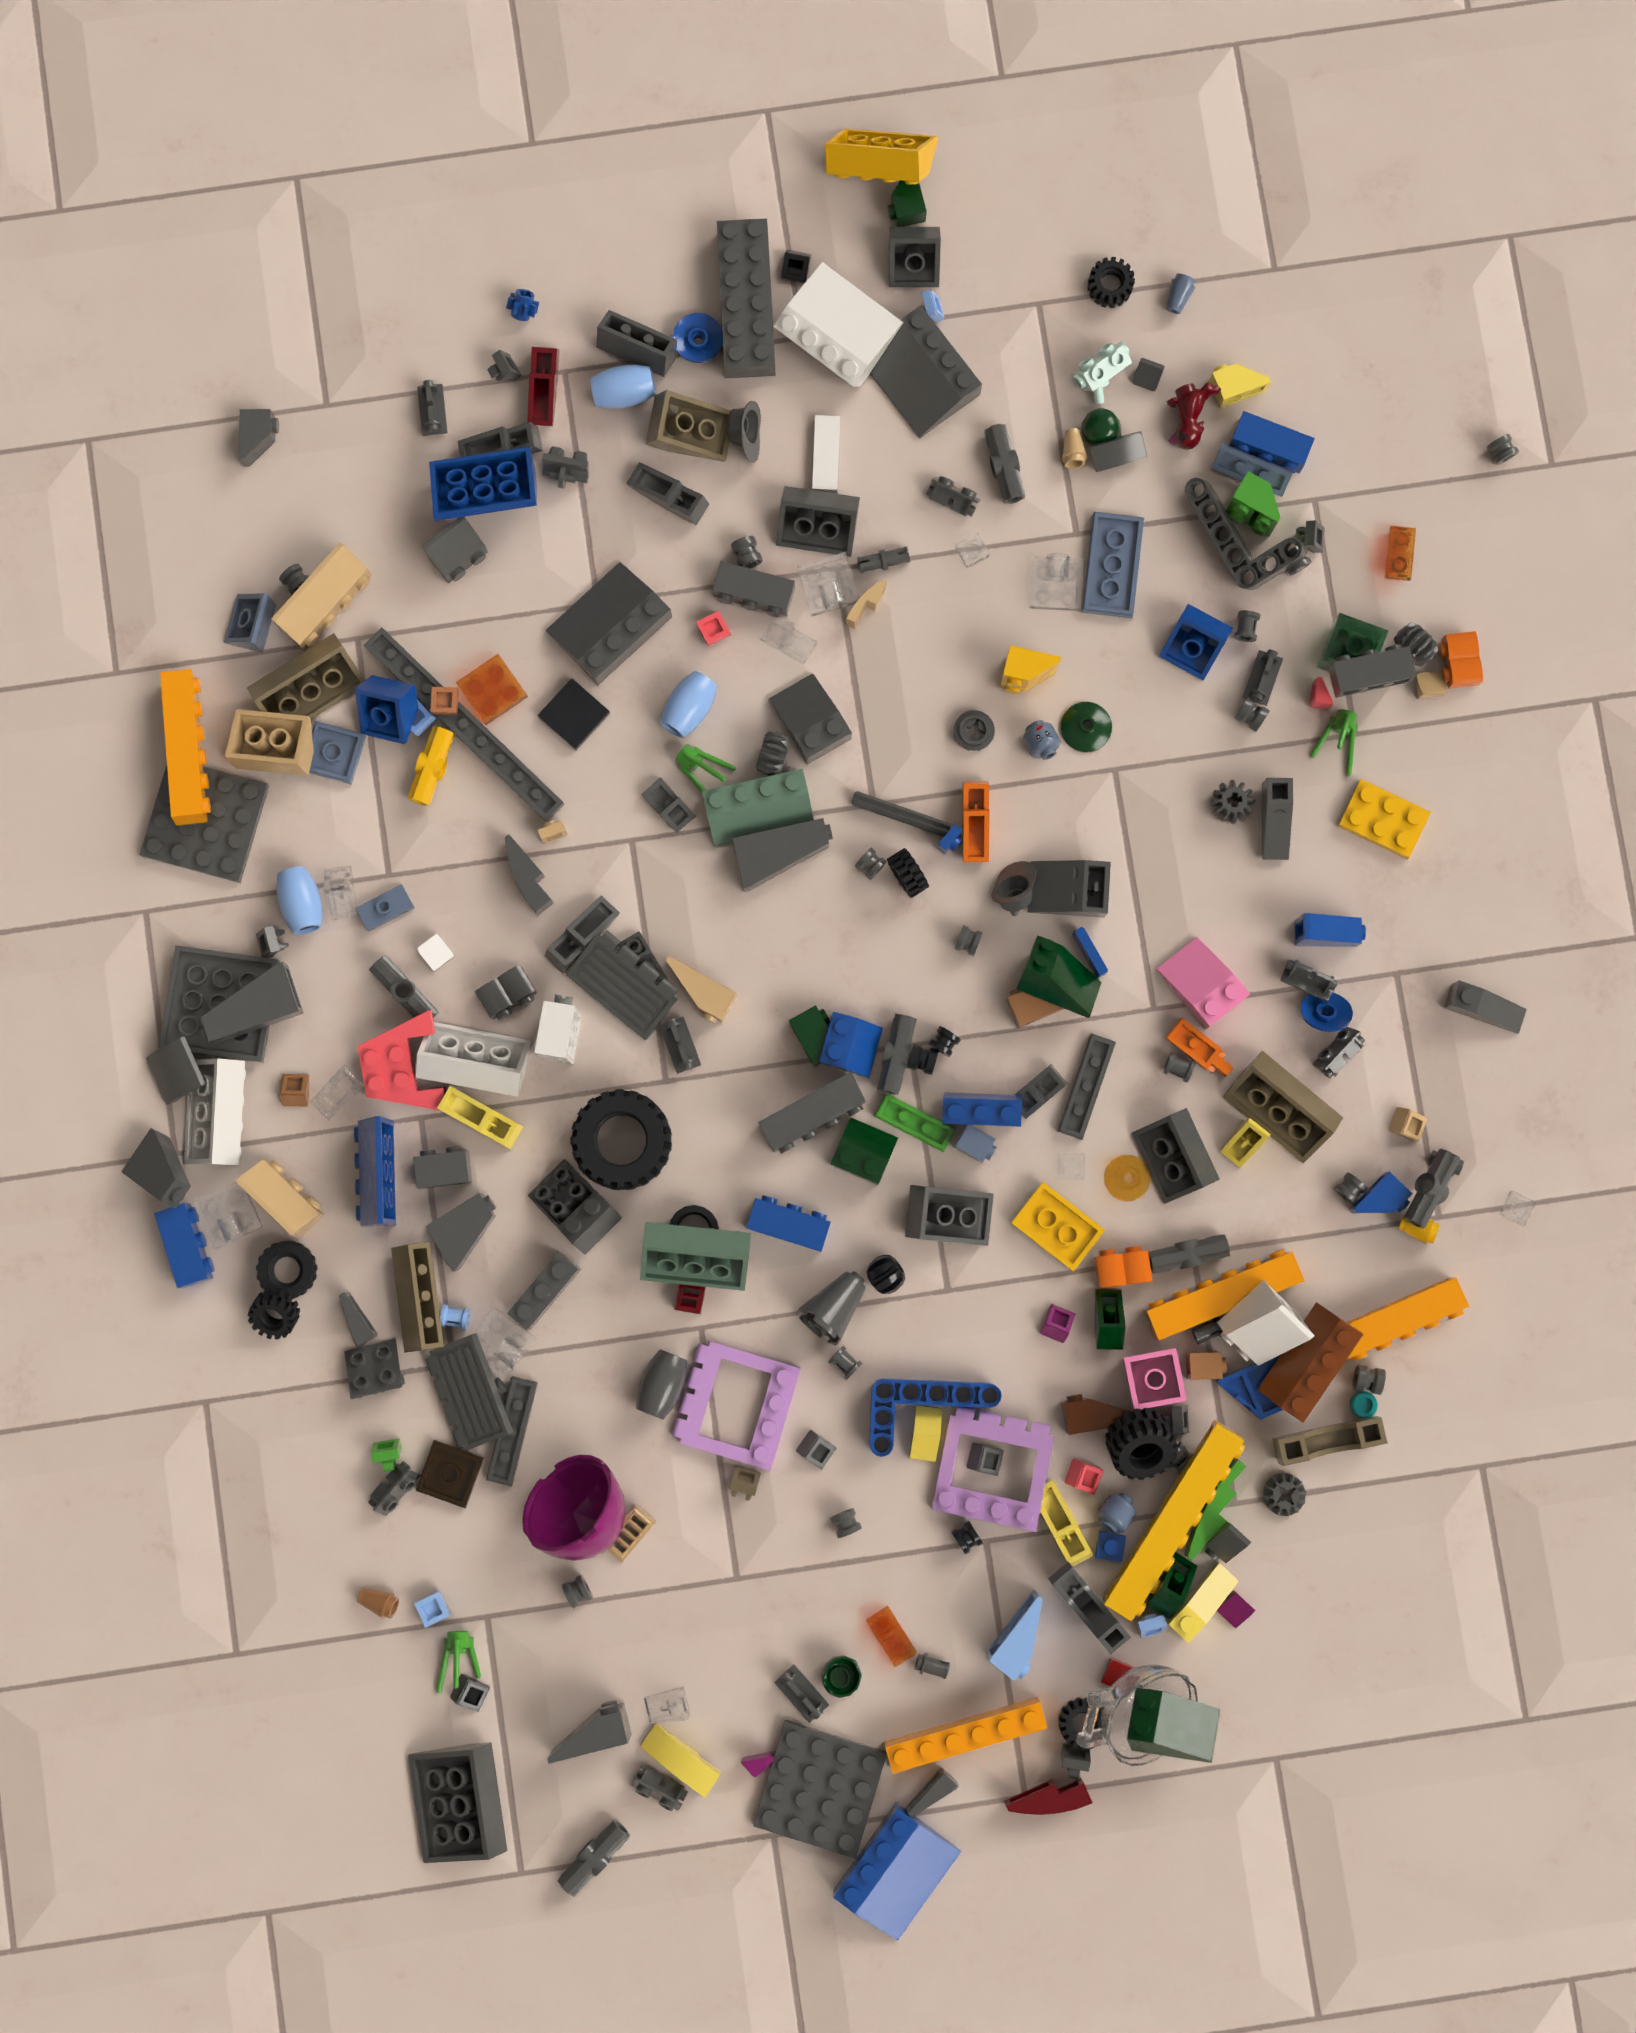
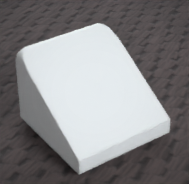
(435, 952)

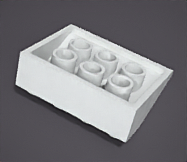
(838, 325)

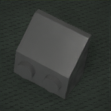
(914, 256)
(455, 549)

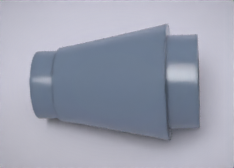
(1180, 292)

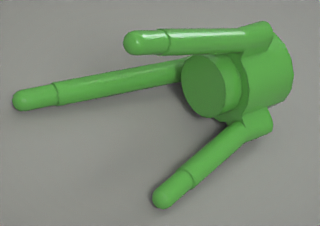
(1344, 724)
(692, 758)
(456, 1644)

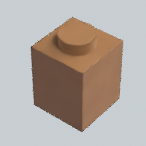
(1205, 1365)

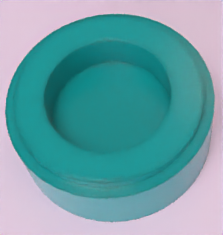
(1363, 1404)

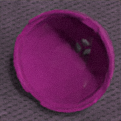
(575, 1510)

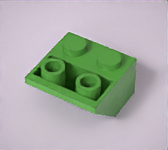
(1255, 505)

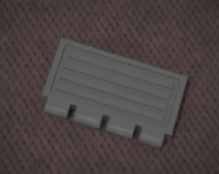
(623, 986)
(470, 1392)

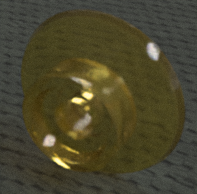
(1115, 1180)

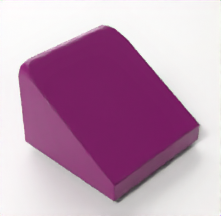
(1057, 1323)
(1235, 1609)
(757, 1763)

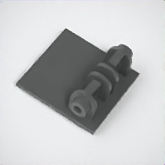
(373, 1369)

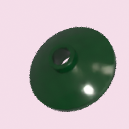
(1086, 739)

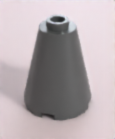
(833, 1307)

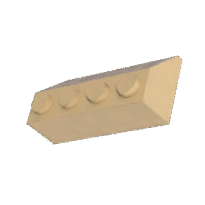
(322, 597)

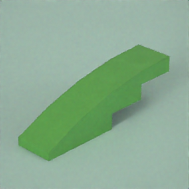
(1211, 1519)

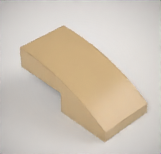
(869, 599)

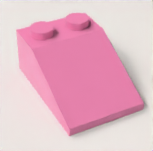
(1203, 982)

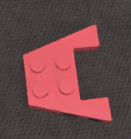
(390, 1068)

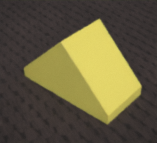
(1244, 1142)
(926, 1433)

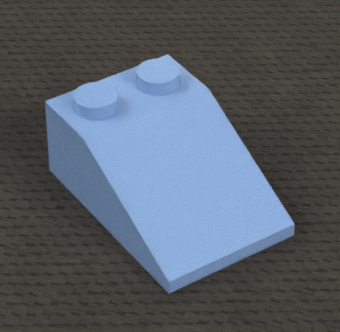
(1015, 1643)

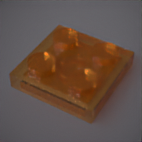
(491, 689)

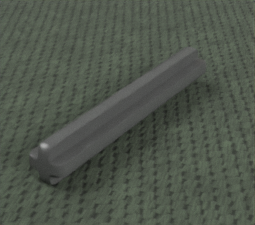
(900, 813)

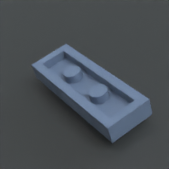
(1237, 464)

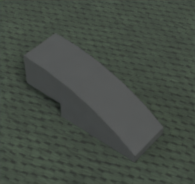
(502, 439)
(668, 493)
(527, 877)
(580, 933)

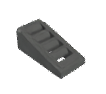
(359, 1325)
(937, 1788)

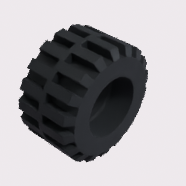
(1141, 1444)

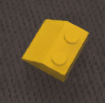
(1027, 669)

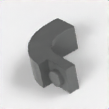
(1089, 1608)

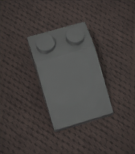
(811, 718)
(949, 1215)
(601, 1731)

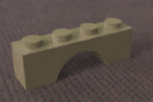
(1329, 1439)

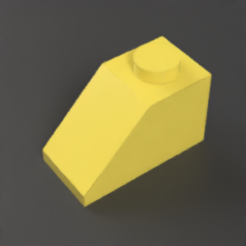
(1237, 383)

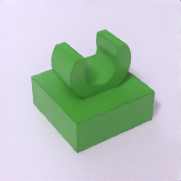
(387, 1453)

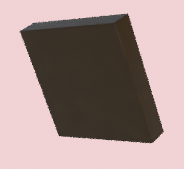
(450, 1474)

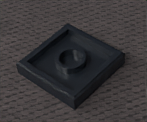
(574, 714)

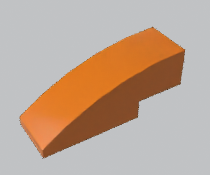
(975, 821)

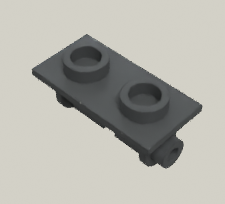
(432, 408)
(962, 498)
(1263, 676)
(1305, 979)
(1346, 1042)
(680, 1044)
(386, 1498)
(802, 1693)
(667, 1795)

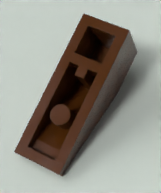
(1088, 1414)

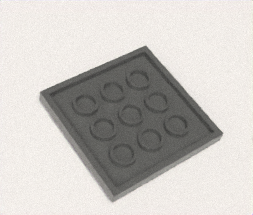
(211, 847)
(198, 984)
(820, 1789)

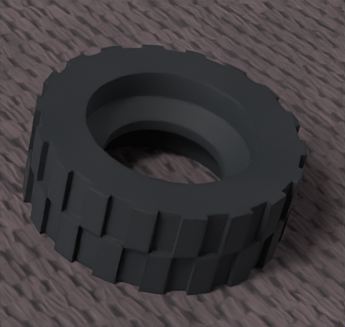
(291, 1249)

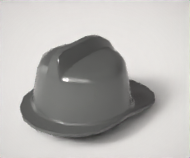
(744, 429)
(1014, 886)

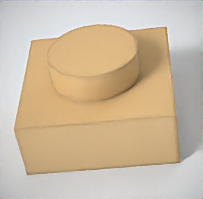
(551, 831)

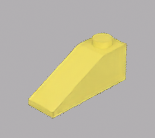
(1202, 1602)

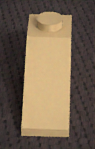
(707, 994)

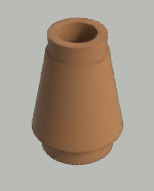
(379, 1602)

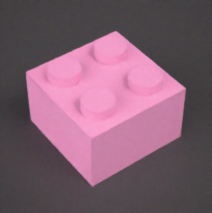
(1155, 1379)

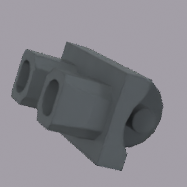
(565, 468)

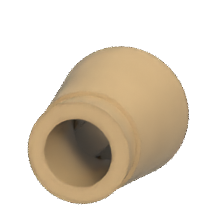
(1073, 449)

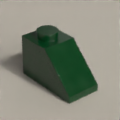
(907, 205)
(811, 1032)
(1109, 1319)
(1173, 1587)

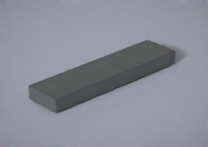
(1086, 1086)
(508, 1448)

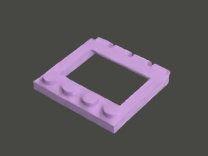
(772, 1412)
(987, 1506)

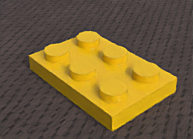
(1384, 819)
(1057, 1226)

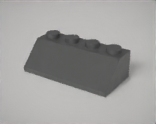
(812, 1112)

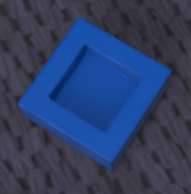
(950, 840)
(1110, 1546)

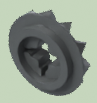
(985, 726)
(1272, 1493)

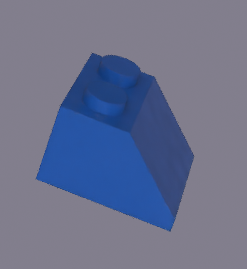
(1195, 642)
(386, 708)
(850, 1044)

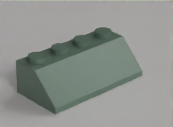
(757, 806)
(695, 1256)

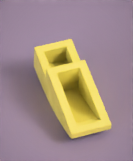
(480, 1117)
(1063, 1526)
(680, 1760)

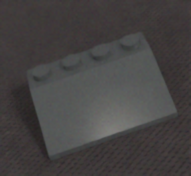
(924, 374)
(610, 622)
(458, 1803)

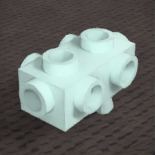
(1096, 371)

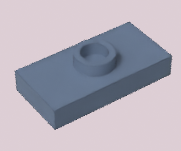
(385, 907)

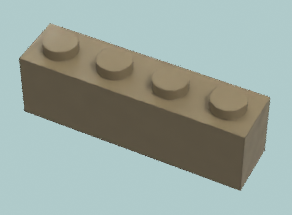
(417, 1297)

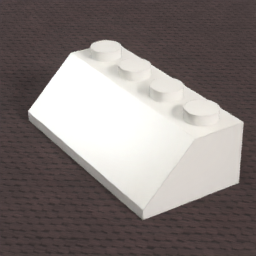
(473, 1059)
(215, 1114)

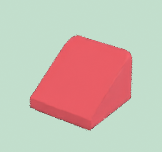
(1319, 695)
(1083, 1476)

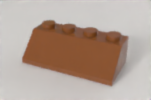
(1307, 1370)

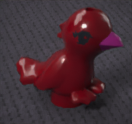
(1188, 408)

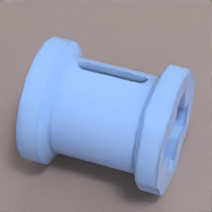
(455, 1317)

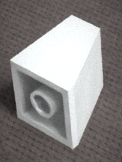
(1263, 1325)

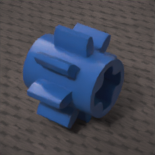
(522, 305)

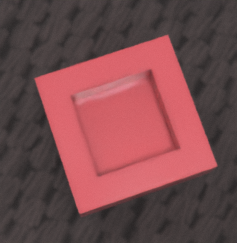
(713, 628)

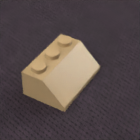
(270, 742)
(281, 1197)

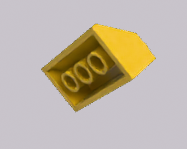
(880, 155)

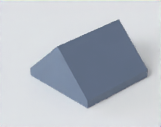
(250, 621)

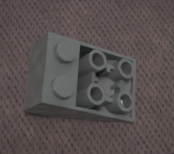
(1071, 888)
(574, 1207)

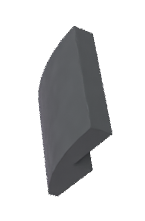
(175, 1070)

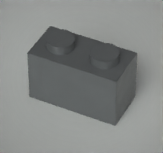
(442, 1169)

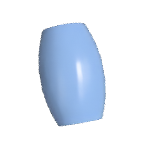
(623, 386)
(688, 704)
(299, 900)

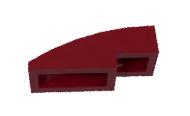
(543, 386)
(1049, 1800)

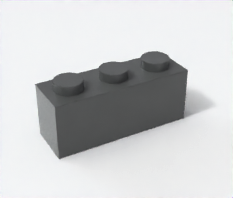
(636, 343)
(753, 589)
(1372, 670)
(544, 1291)

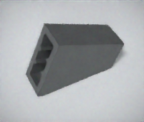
(158, 1169)
(462, 1228)

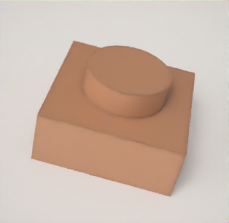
(444, 700)

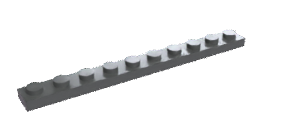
(467, 727)

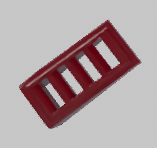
(696, 1309)

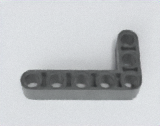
(1235, 541)

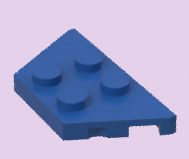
(1244, 1385)

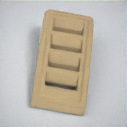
(642, 1516)

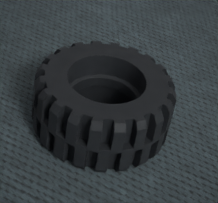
(621, 1104)

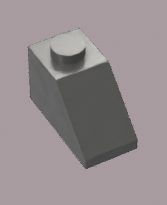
(256, 433)
(1226, 1543)

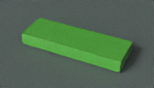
(914, 1122)

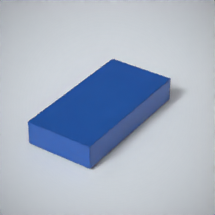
(1090, 952)

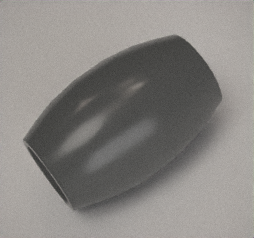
(661, 1384)

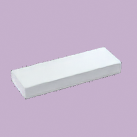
(826, 453)

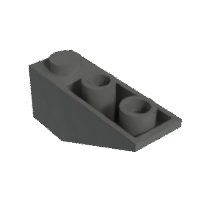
(1276, 818)

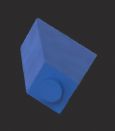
(1328, 930)

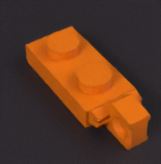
(1198, 1047)

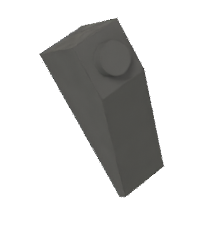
(1485, 1006)

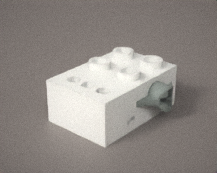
(558, 1030)

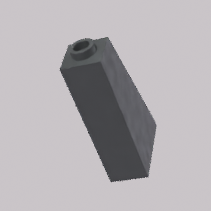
(779, 849)
(255, 1006)

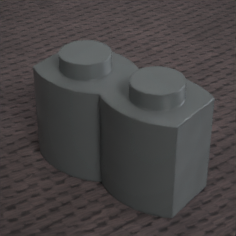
(506, 992)

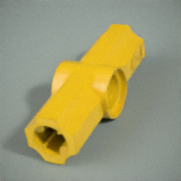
(431, 766)

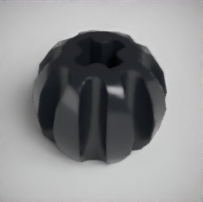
(885, 1274)

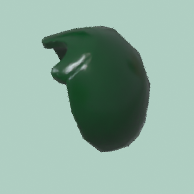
(1100, 426)
(841, 1676)

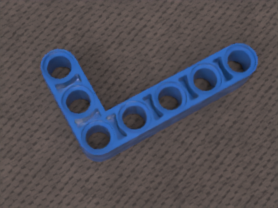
(922, 1398)

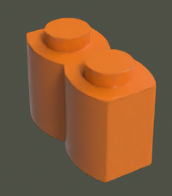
(1461, 660)
(1122, 1268)

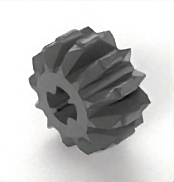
(1421, 643)
(772, 753)
(1226, 809)

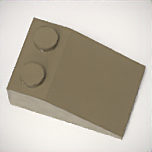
(688, 427)

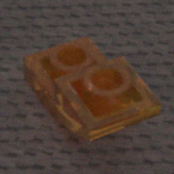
(1400, 553)
(891, 1636)

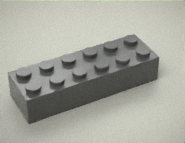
(746, 298)

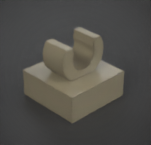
(744, 1481)

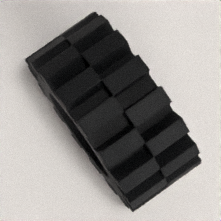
(1115, 268)
(907, 873)
(269, 1324)
(1067, 1716)

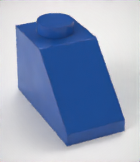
(1384, 1196)

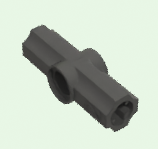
(1004, 463)
(391, 978)
(896, 1054)
(1431, 1188)
(1189, 1253)
(593, 1857)

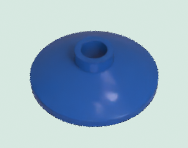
(698, 326)
(1324, 1015)

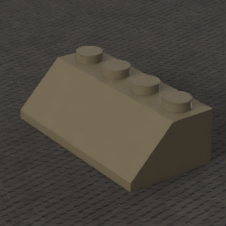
(308, 681)
(1283, 1107)

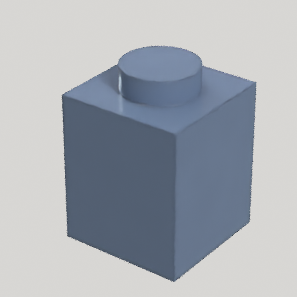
(976, 1144)

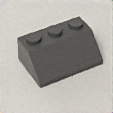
(817, 521)
(1175, 1156)

